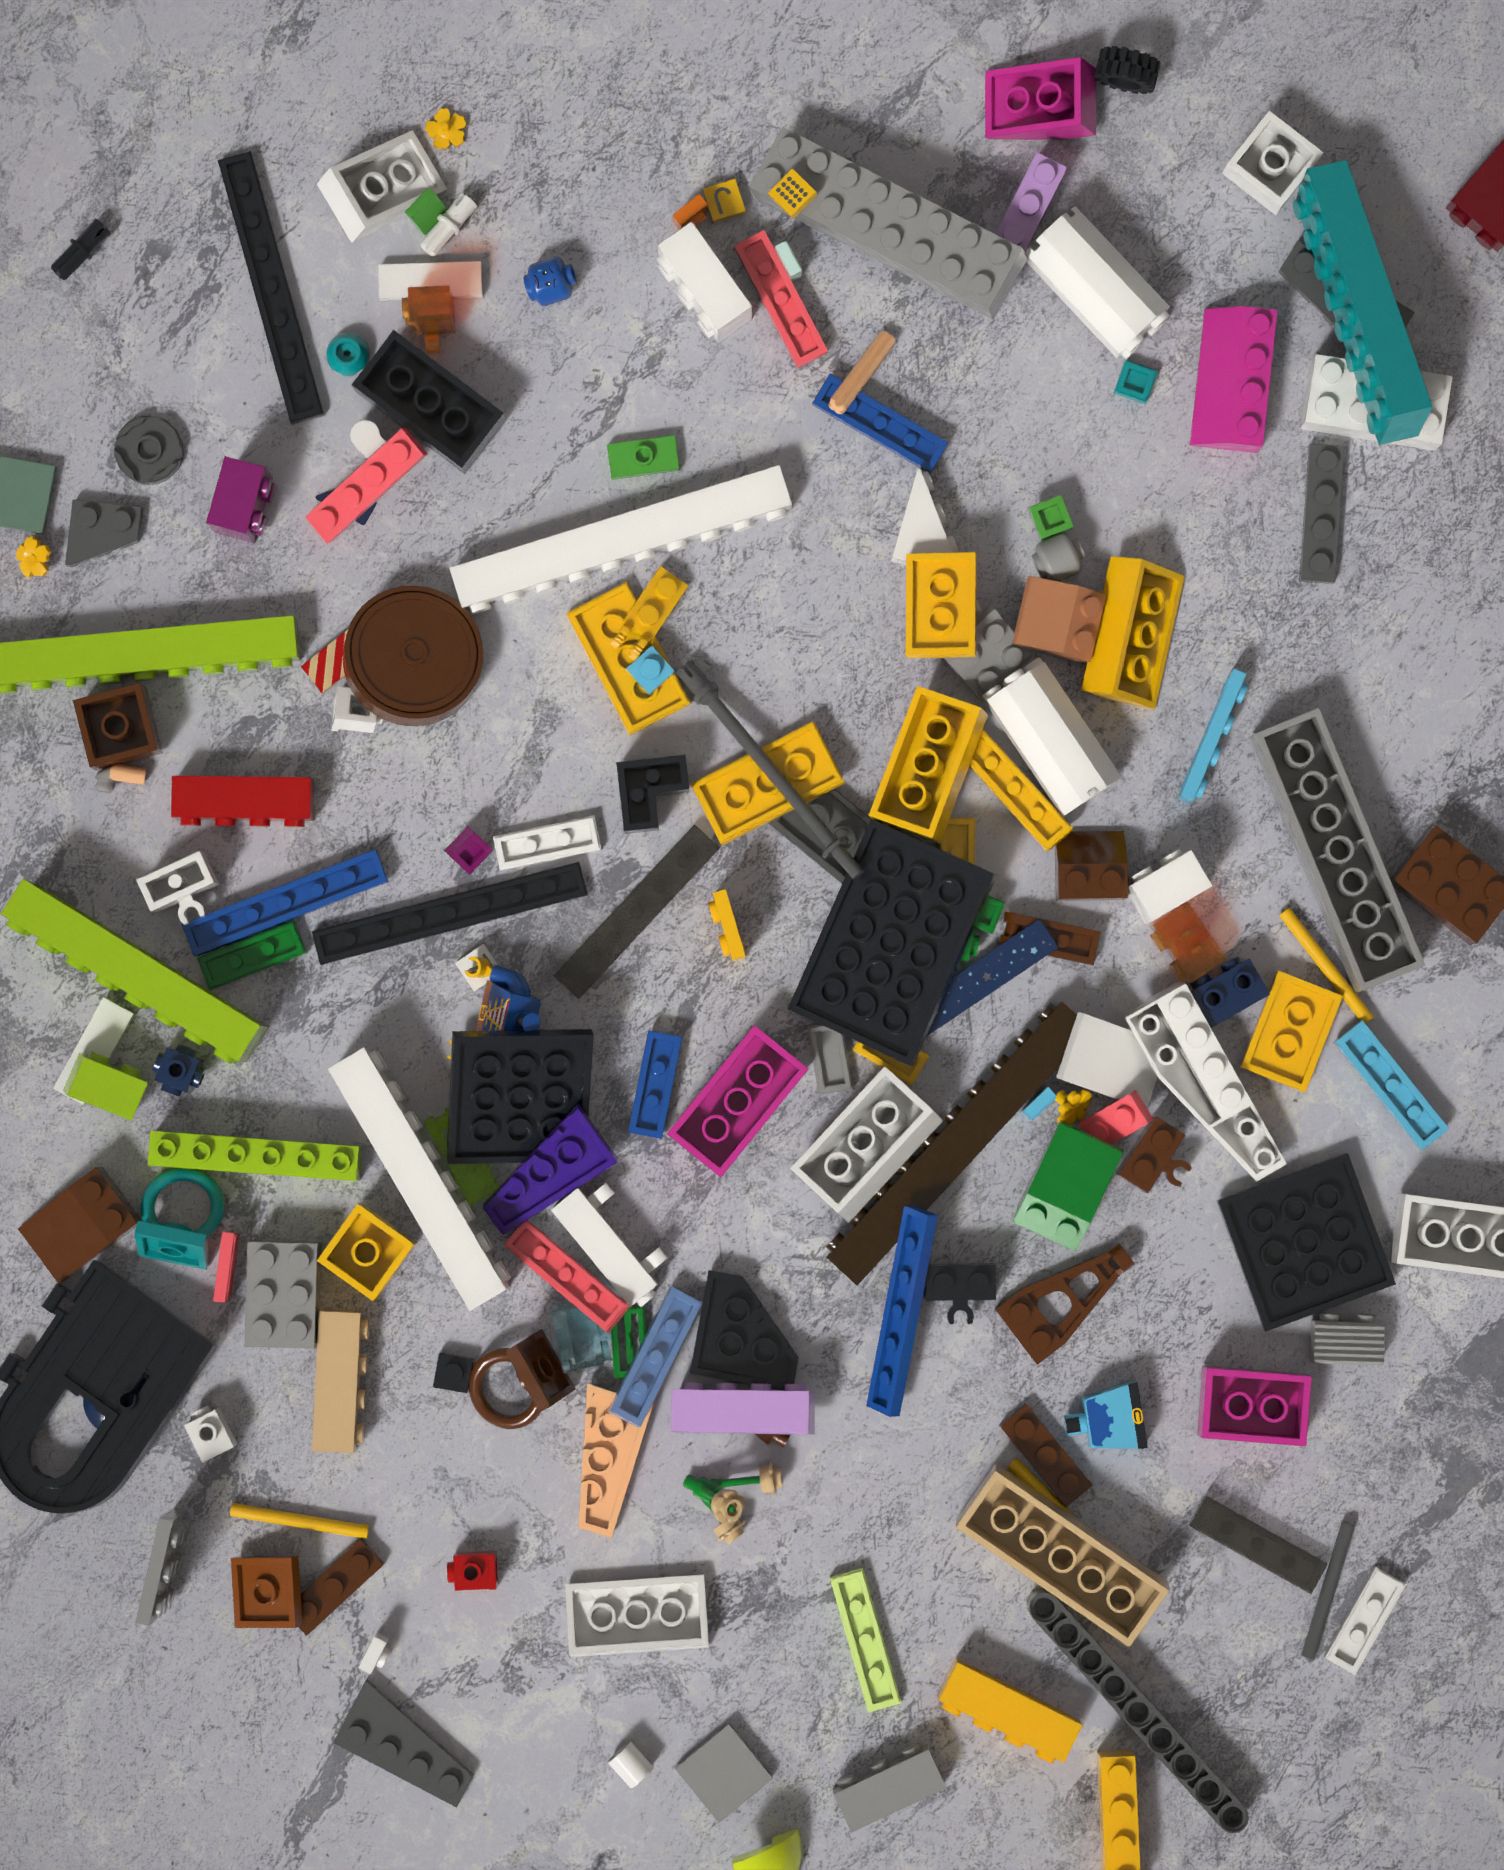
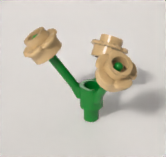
(727, 1504)

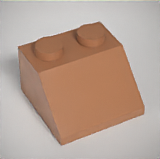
(1059, 619)

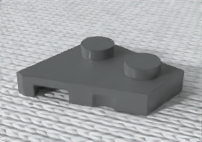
(100, 529)

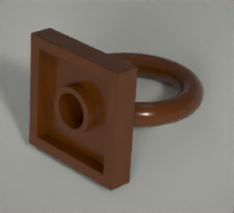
(537, 1372)

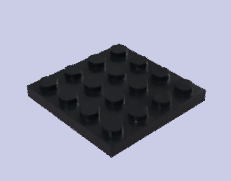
(513, 1090)
(1306, 1242)

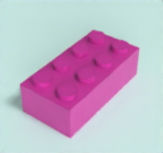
(737, 1101)

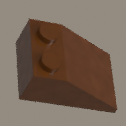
(80, 1224)

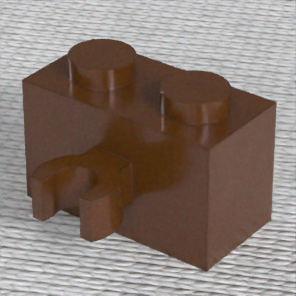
(1153, 1155)

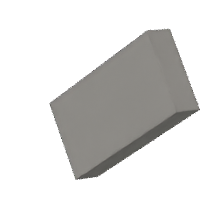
(829, 1060)

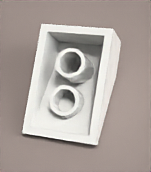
(379, 185)

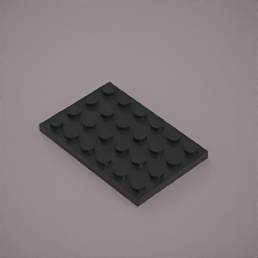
(892, 942)

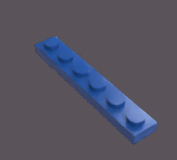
(285, 903)
(902, 1310)

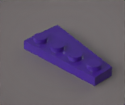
(554, 1169)

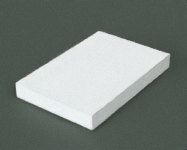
(1106, 1060)

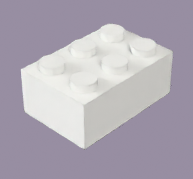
(703, 283)

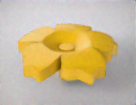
(446, 129)
(33, 557)

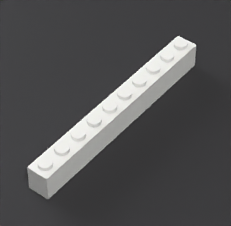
(620, 539)

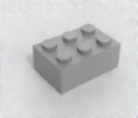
(282, 1294)

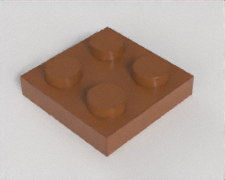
(266, 1591)

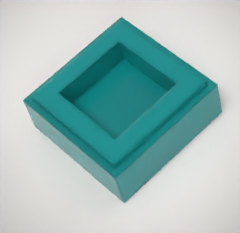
(1135, 382)

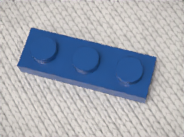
(655, 1084)

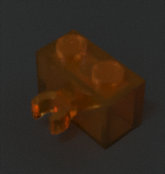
(430, 312)
(1186, 943)

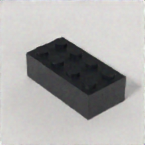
(429, 401)

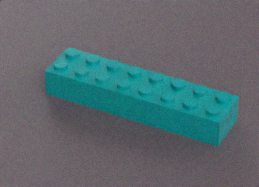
(1362, 303)

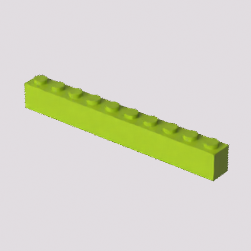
(149, 653)

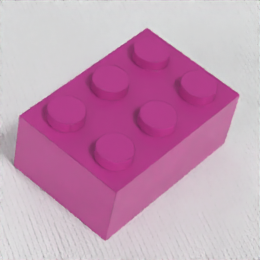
(1254, 1405)

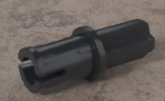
(80, 250)

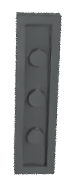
(1321, 513)

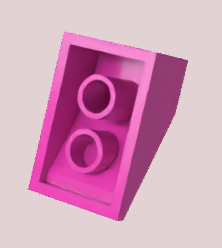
(1041, 101)

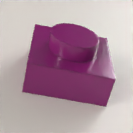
(468, 850)

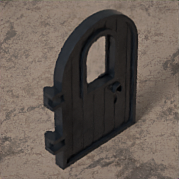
(102, 1356)

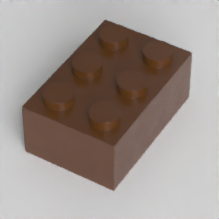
(1451, 885)

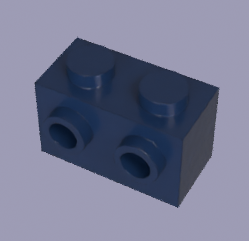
(1228, 992)

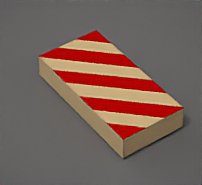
(326, 666)

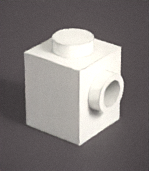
(210, 1433)

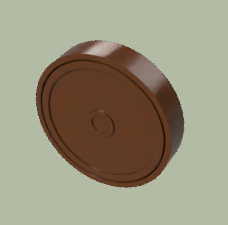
(412, 655)

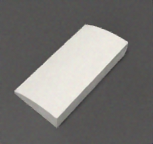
(637, 1615)

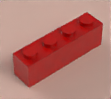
(242, 798)

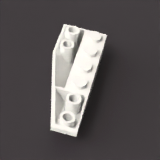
(1202, 1078)

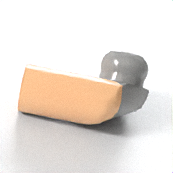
(119, 772)

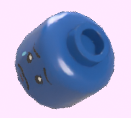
(550, 281)

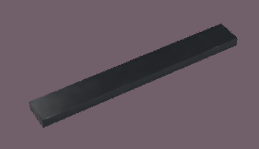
(271, 288)
(449, 913)

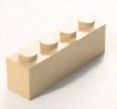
(338, 1381)

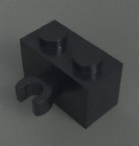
(960, 1284)

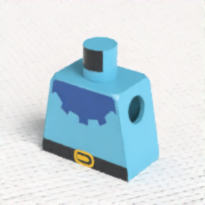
(1110, 1418)

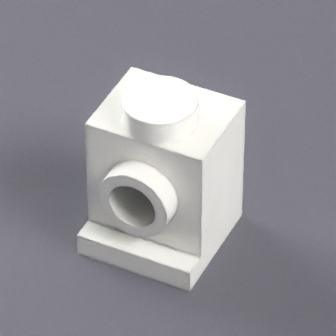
(344, 705)

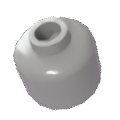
(1058, 557)

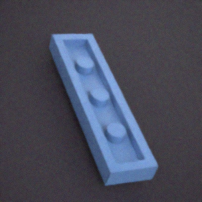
(654, 1357)

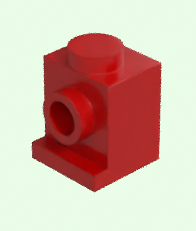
(483, 1561)

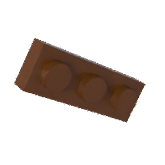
(1045, 1455)
(337, 1584)

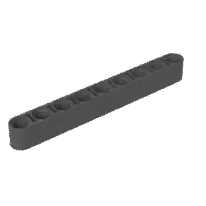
(1149, 1722)

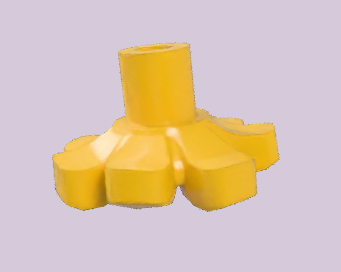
(1073, 1105)

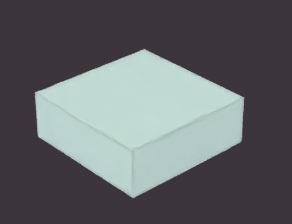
(789, 261)

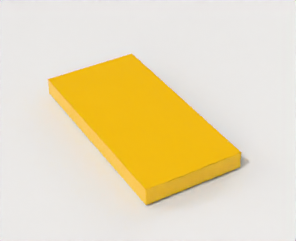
(596, 627)
(743, 797)

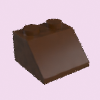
(1091, 866)

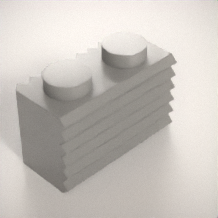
(1347, 1341)

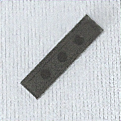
(1258, 1544)

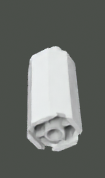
(1097, 283)
(1051, 736)

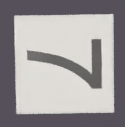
(470, 965)

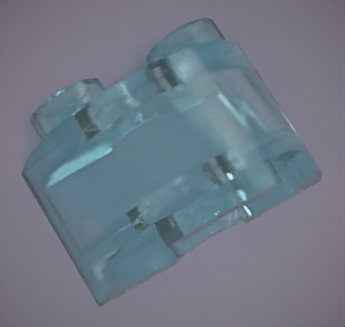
(578, 1339)

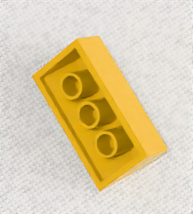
(1133, 632)

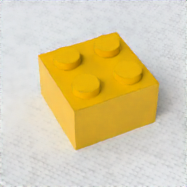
(367, 1251)

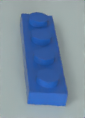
(884, 427)

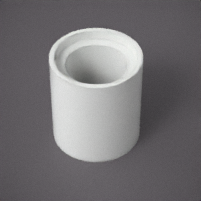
(630, 1764)

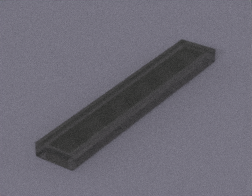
(636, 912)

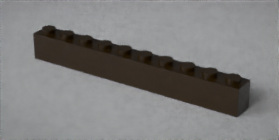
(957, 1144)

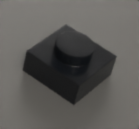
(453, 1372)

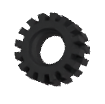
(1127, 70)

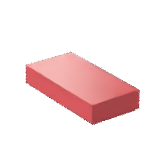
(226, 1266)

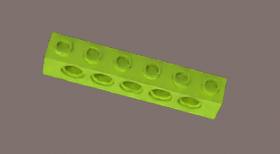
(255, 1155)

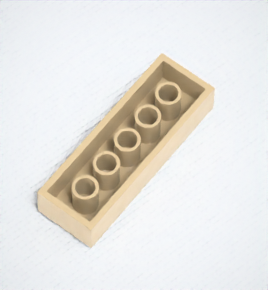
(1062, 1555)

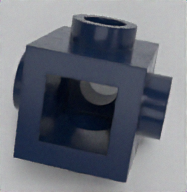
(192, 1070)

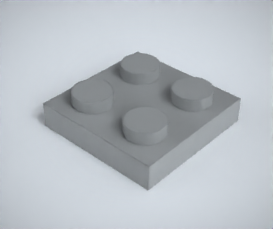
(995, 654)

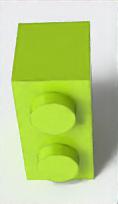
(106, 1085)

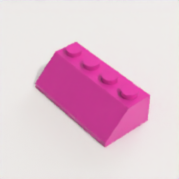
(1233, 378)

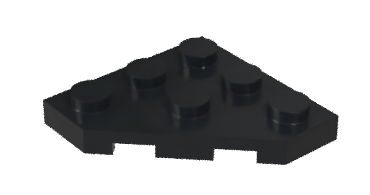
(739, 1337)

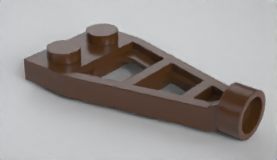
(1031, 1327)

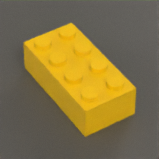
(928, 764)

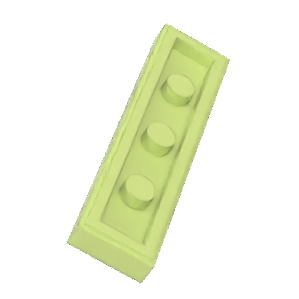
(865, 1639)

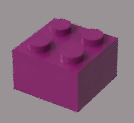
(241, 500)

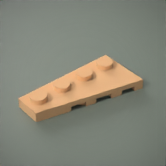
(607, 1461)

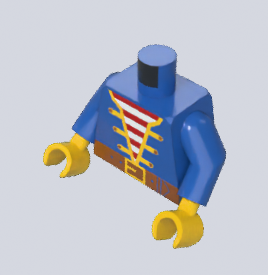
(506, 1000)

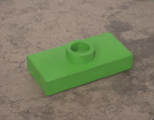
(643, 457)

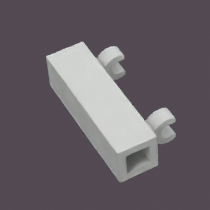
(605, 1246)

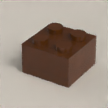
(117, 726)

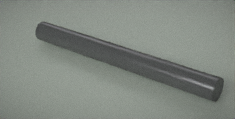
(1328, 1590)

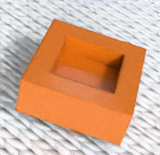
(692, 212)

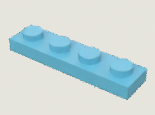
(1219, 723)
(1391, 1085)

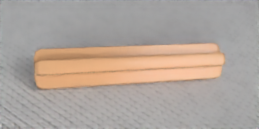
(861, 372)

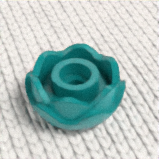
(347, 365)

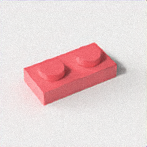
(1118, 1119)

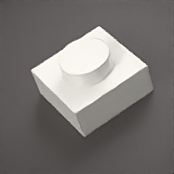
(376, 1654)

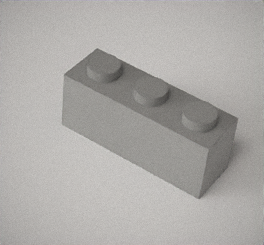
(888, 1786)

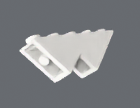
(922, 525)

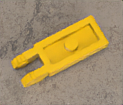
(650, 610)

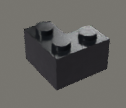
(641, 783)

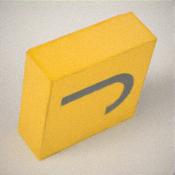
(724, 201)

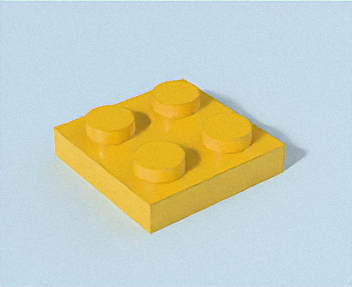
(730, 940)

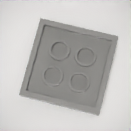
(163, 1566)

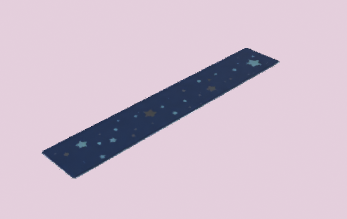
(994, 971)

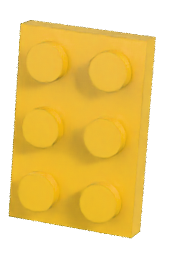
(941, 605)
(1291, 1031)

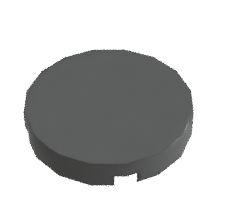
(148, 450)

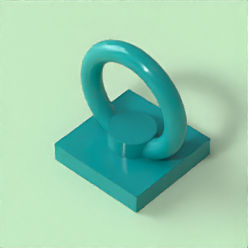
(172, 1240)

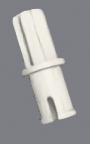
(448, 224)

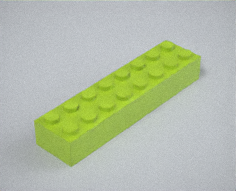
(134, 970)

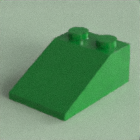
(1067, 1185)

